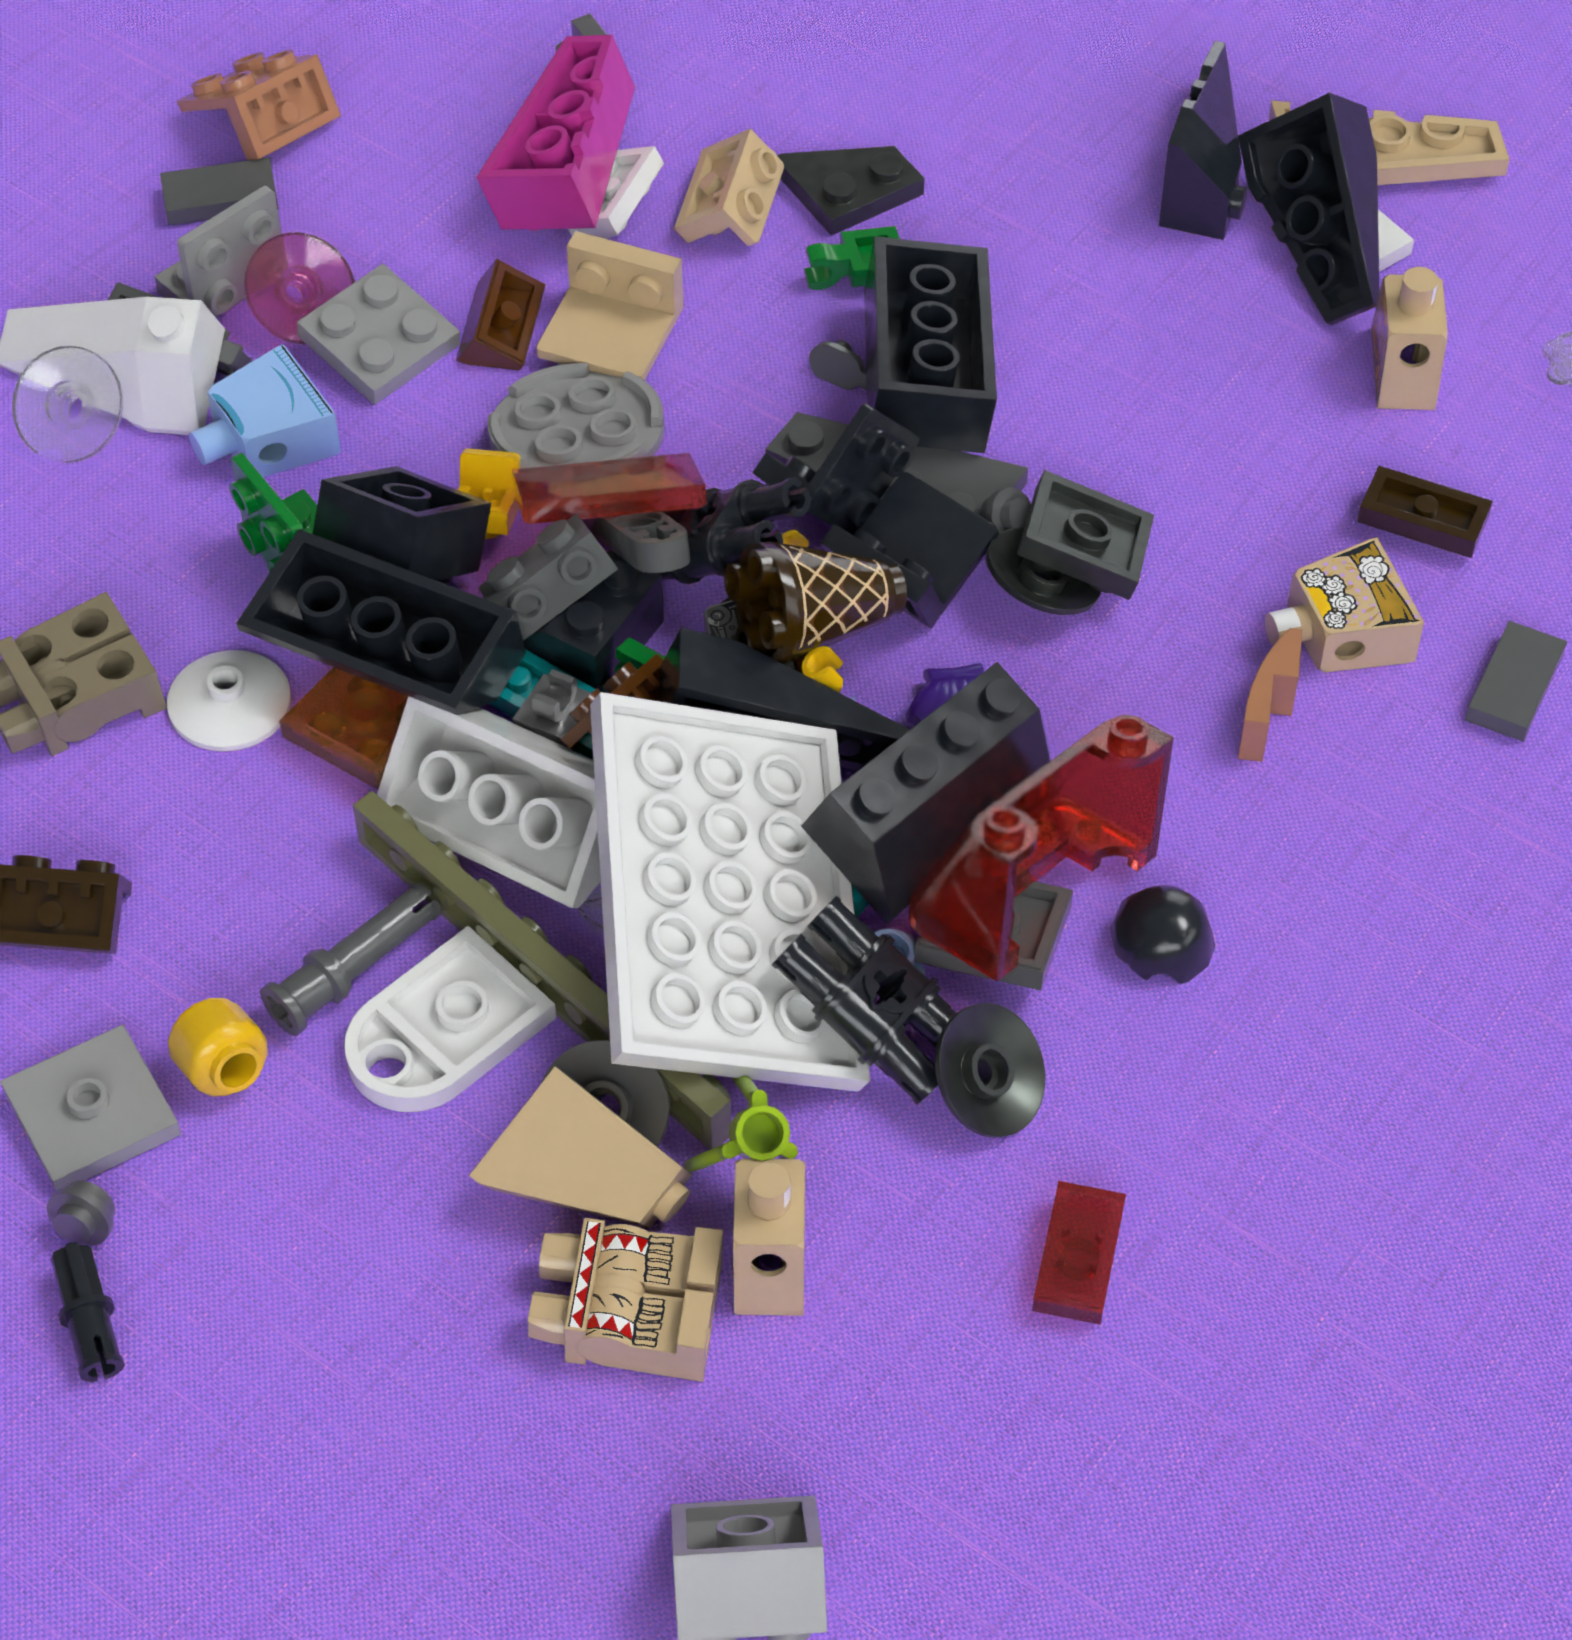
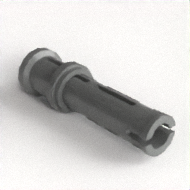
(328, 974)

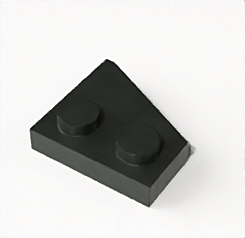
(850, 183)

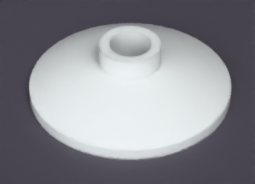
(233, 717)

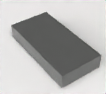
(209, 190)
(1516, 681)

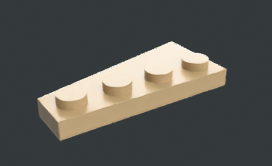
(1432, 148)

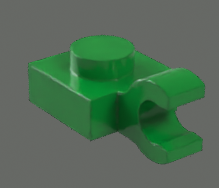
(848, 258)

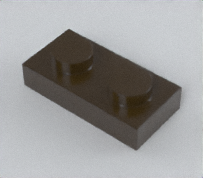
(1424, 511)

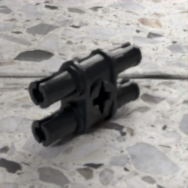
(733, 521)
(848, 999)

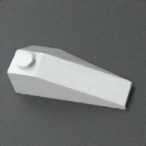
(156, 345)

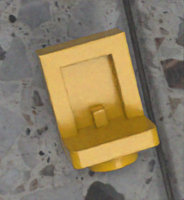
(489, 477)

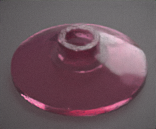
(298, 262)

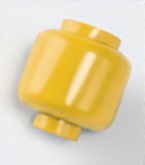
(218, 1047)

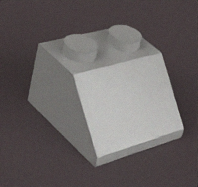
(749, 1569)

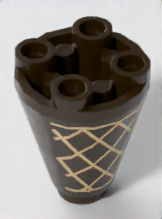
(808, 597)

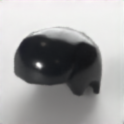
(1163, 933)

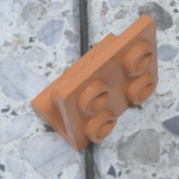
(268, 99)

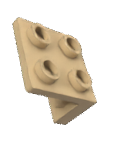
(615, 307)

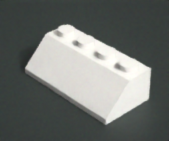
(498, 797)

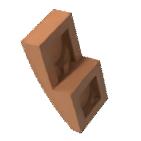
(1272, 693)

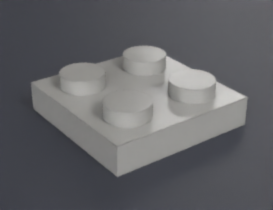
(378, 333)

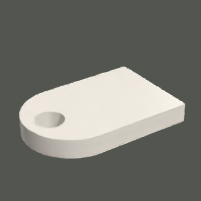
(446, 1024)

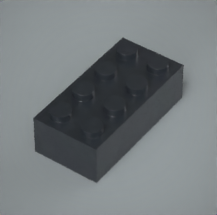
(931, 341)

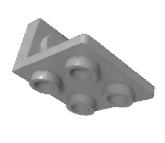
(218, 253)

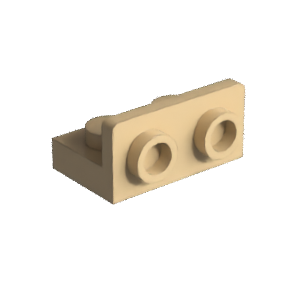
(731, 189)

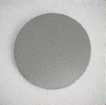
(577, 417)

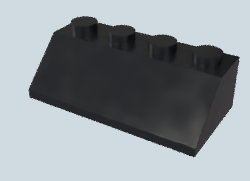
(386, 625)
(928, 787)

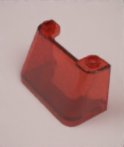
(1082, 805)

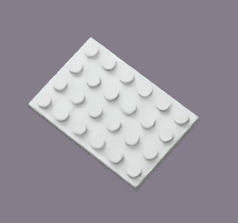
(711, 887)

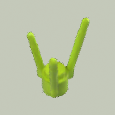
(754, 1133)

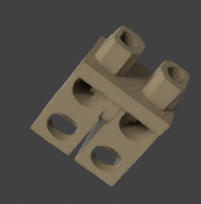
(74, 677)

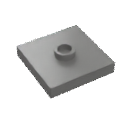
(90, 1108)

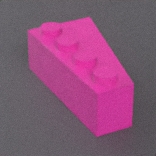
(562, 141)

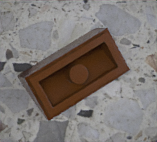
(501, 318)

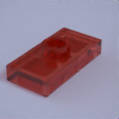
(1079, 1252)

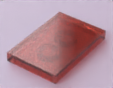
(609, 488)

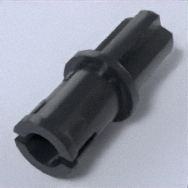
(86, 1312)

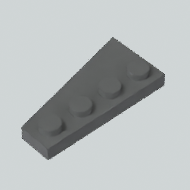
(956, 474)

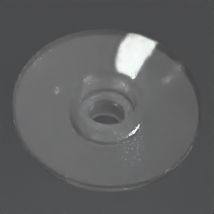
(45, 397)

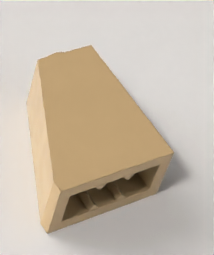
(582, 1158)

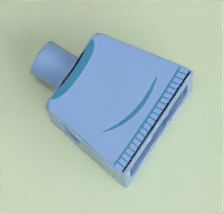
(269, 416)

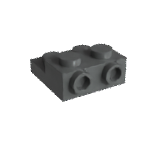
(549, 574)

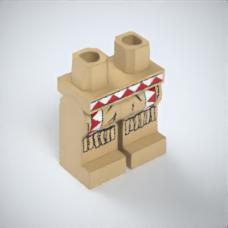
(633, 1297)

